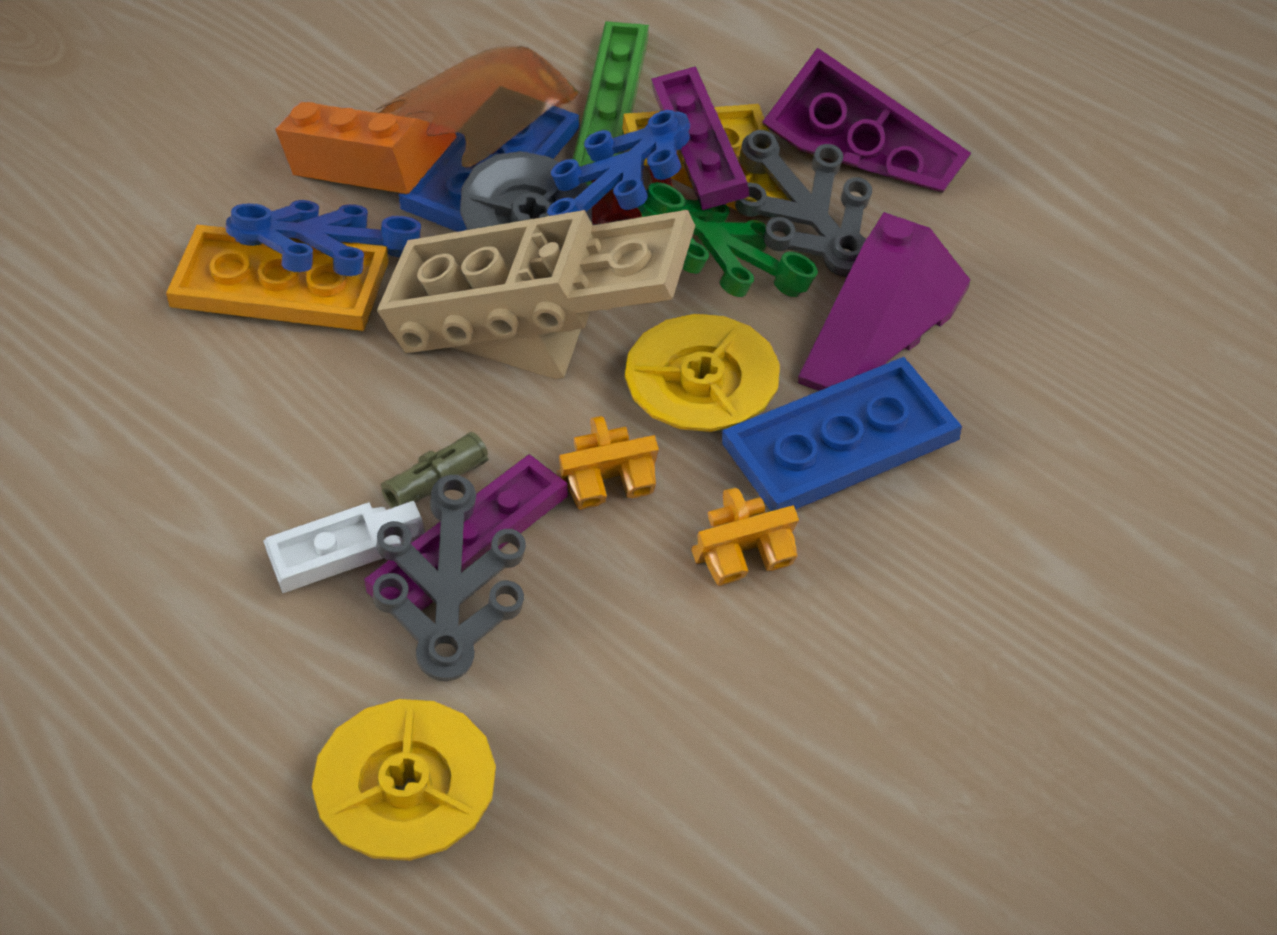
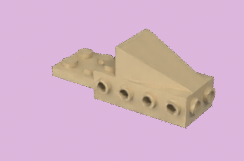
(530, 284)

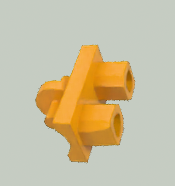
(606, 456)
(723, 545)

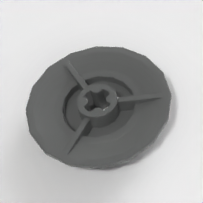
(511, 190)

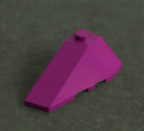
(870, 128)
(889, 299)

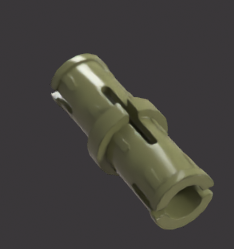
(418, 480)

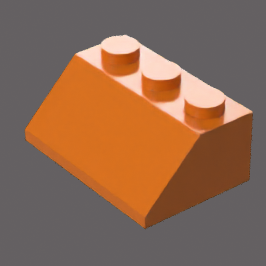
(359, 146)

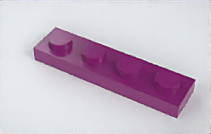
(708, 154)
(508, 502)

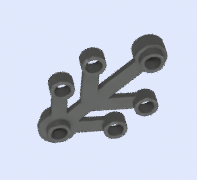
(805, 206)
(448, 586)

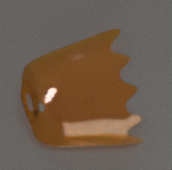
(487, 98)

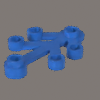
(624, 172)
(257, 224)

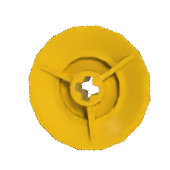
(673, 357)
(384, 748)

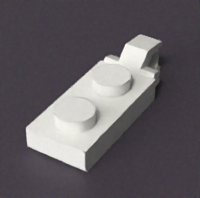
(336, 543)

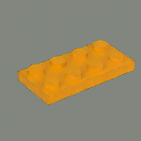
(251, 282)

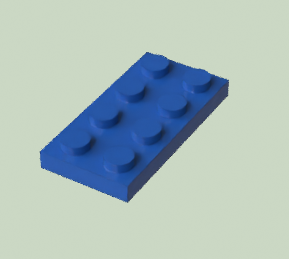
(439, 191)
(841, 435)

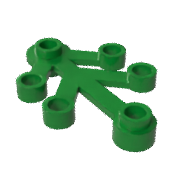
(726, 240)

